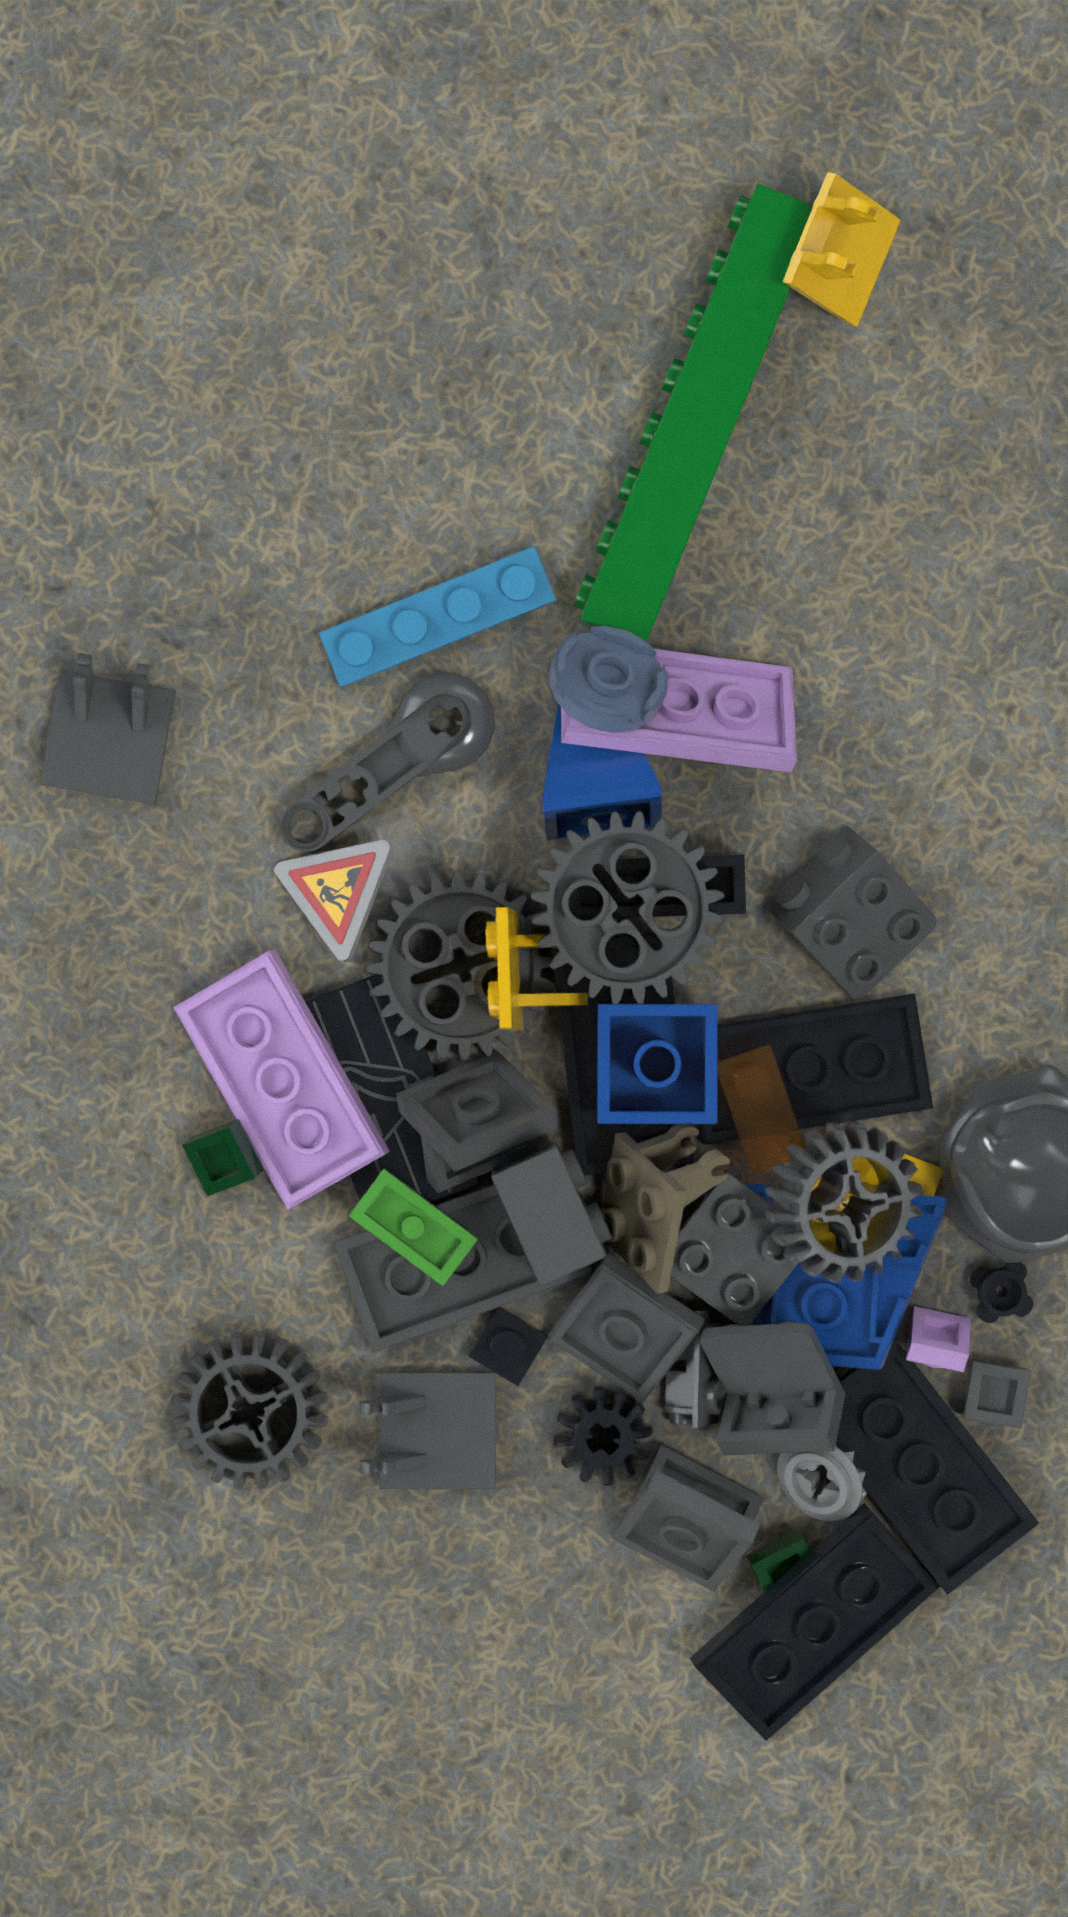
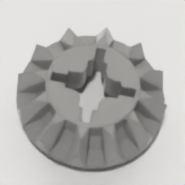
(802, 1483)

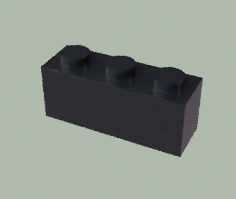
(730, 879)

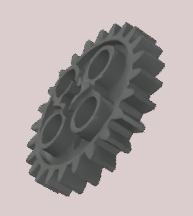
(444, 915)
(584, 940)

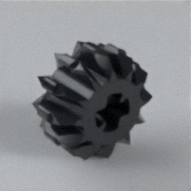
(599, 1454)

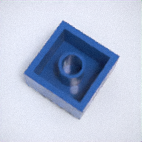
(656, 1063)

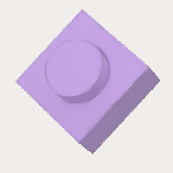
(938, 1339)

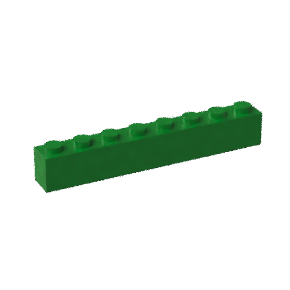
(698, 418)

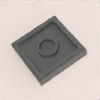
(625, 1328)

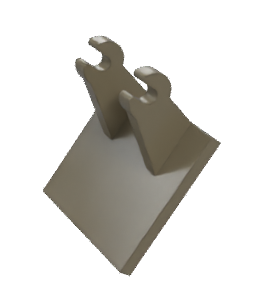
(647, 1206)

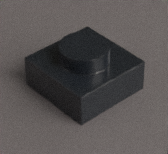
(508, 1345)

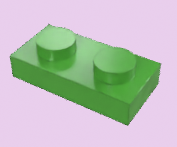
(413, 1227)

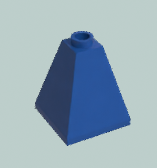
(594, 783)

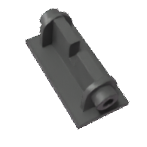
(697, 1393)

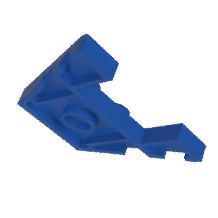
(858, 1317)

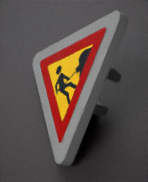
(337, 890)

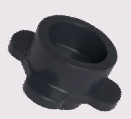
(993, 1306)

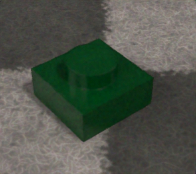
(222, 1157)
(777, 1558)

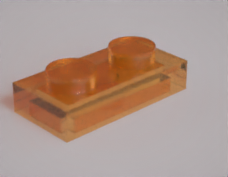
(759, 1107)

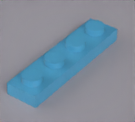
(437, 617)

